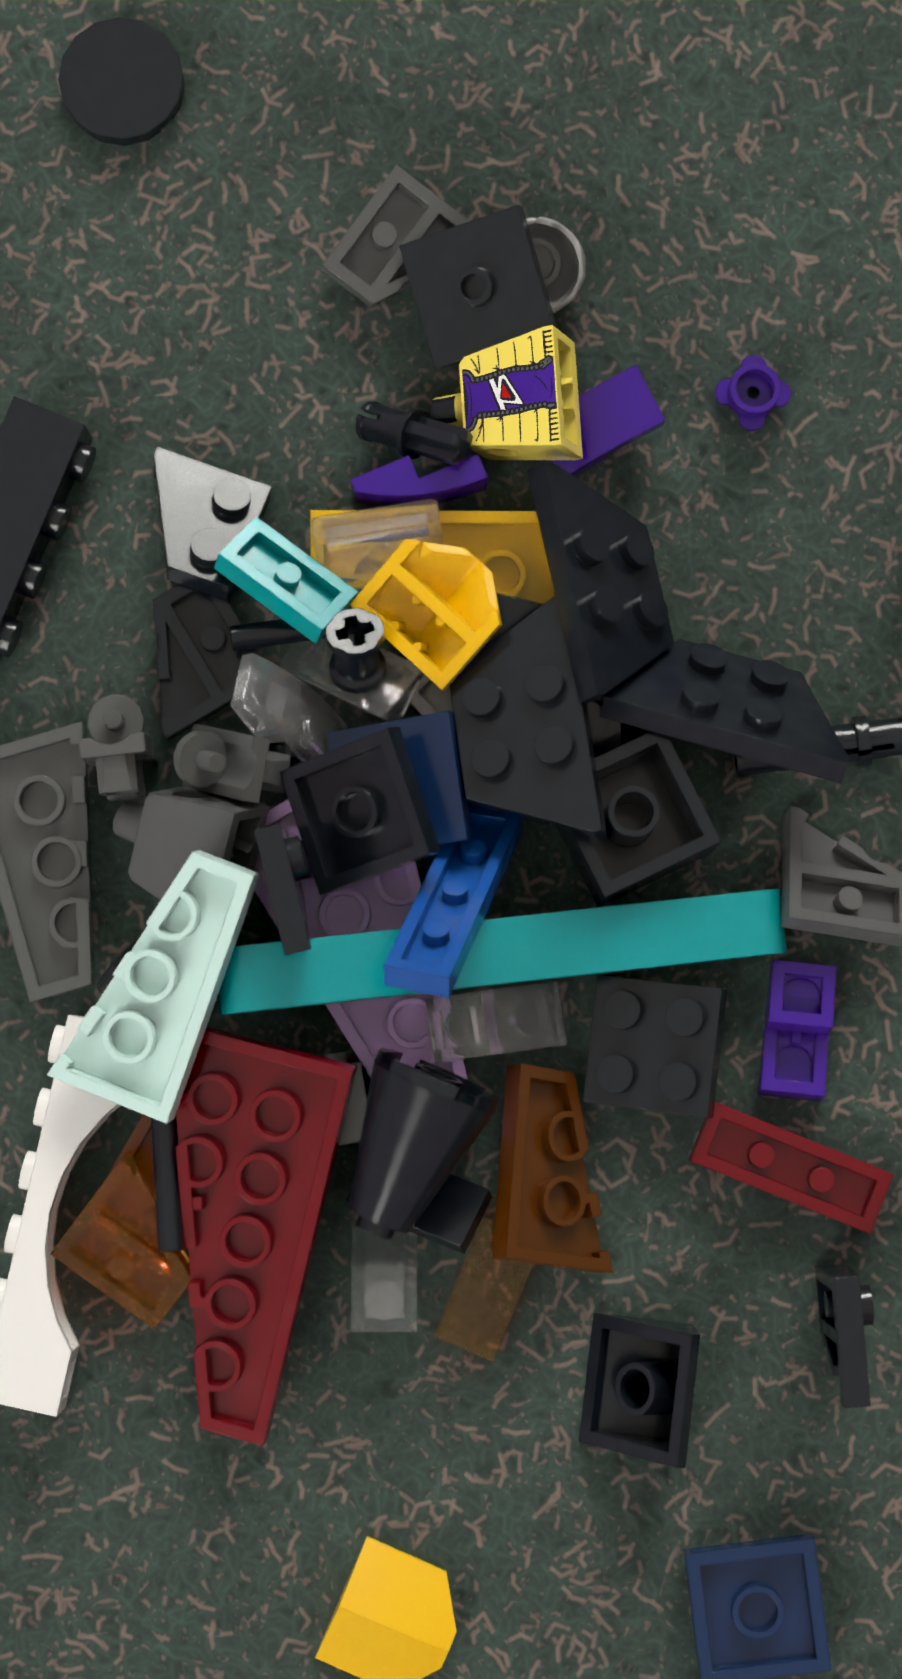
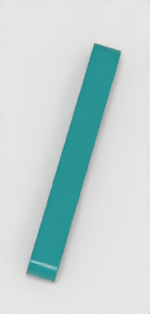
(515, 950)

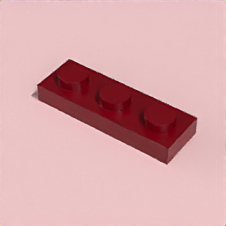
(791, 1167)

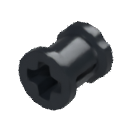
(345, 660)

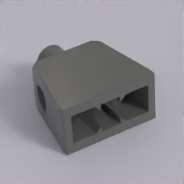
(182, 822)

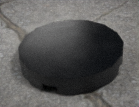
(121, 81)

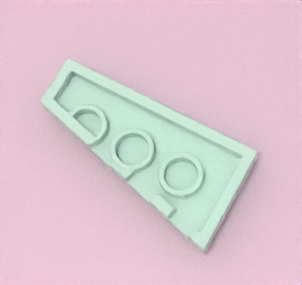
(155, 1010)

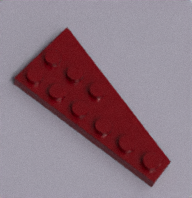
(252, 1188)

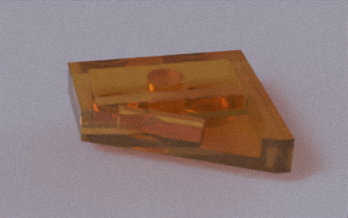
(117, 1246)

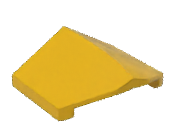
(434, 606)
(390, 1617)

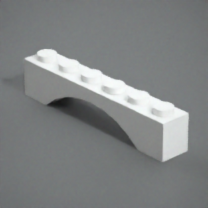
(35, 1334)

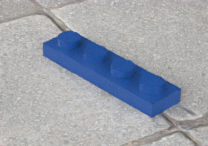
(452, 905)

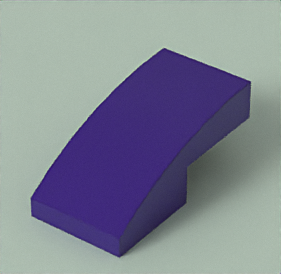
(613, 417)
(400, 483)
(797, 1030)

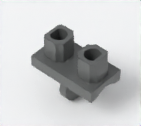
(118, 748)
(229, 763)

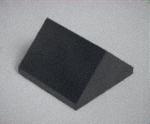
(640, 1387)

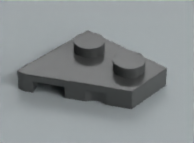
(369, 253)
(836, 886)

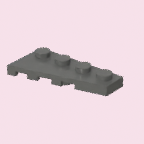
(47, 860)

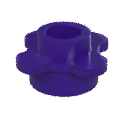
(753, 375)

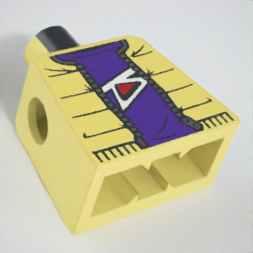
(519, 399)

